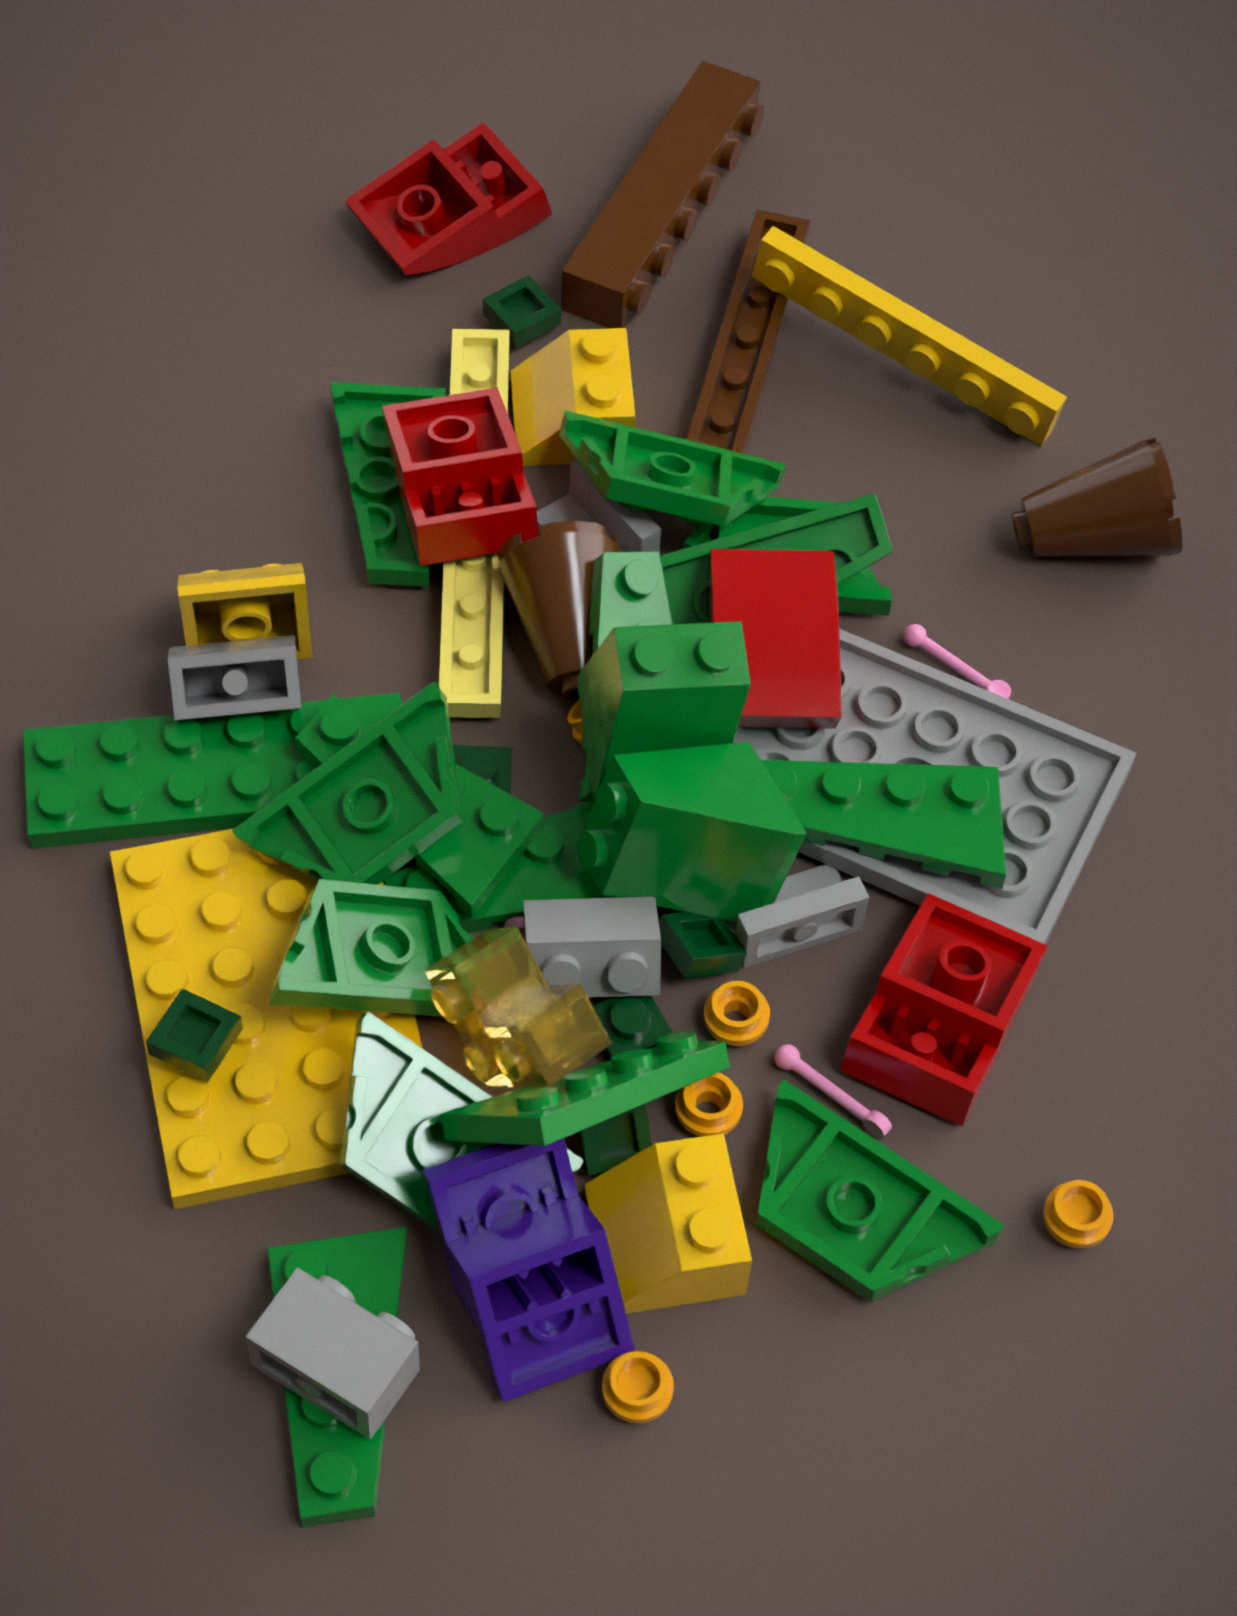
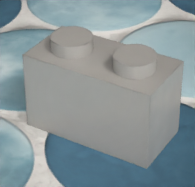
(234, 677)
(597, 943)
(334, 1351)

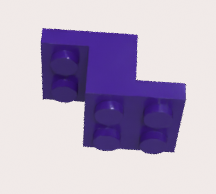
(528, 1264)

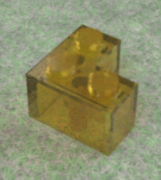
(510, 1017)

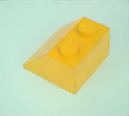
(574, 373)
(246, 605)
(673, 1224)

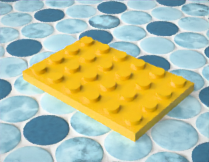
(218, 925)

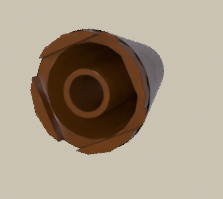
(1105, 509)
(552, 595)

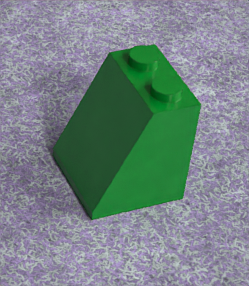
(662, 690)
(691, 830)

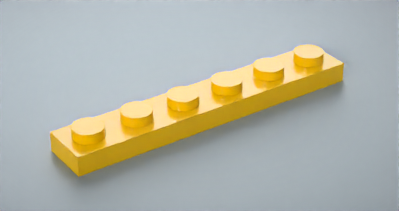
(908, 336)

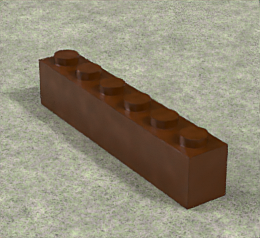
(661, 197)

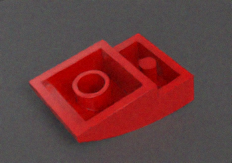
(450, 202)
(459, 475)
(788, 632)
(943, 1009)

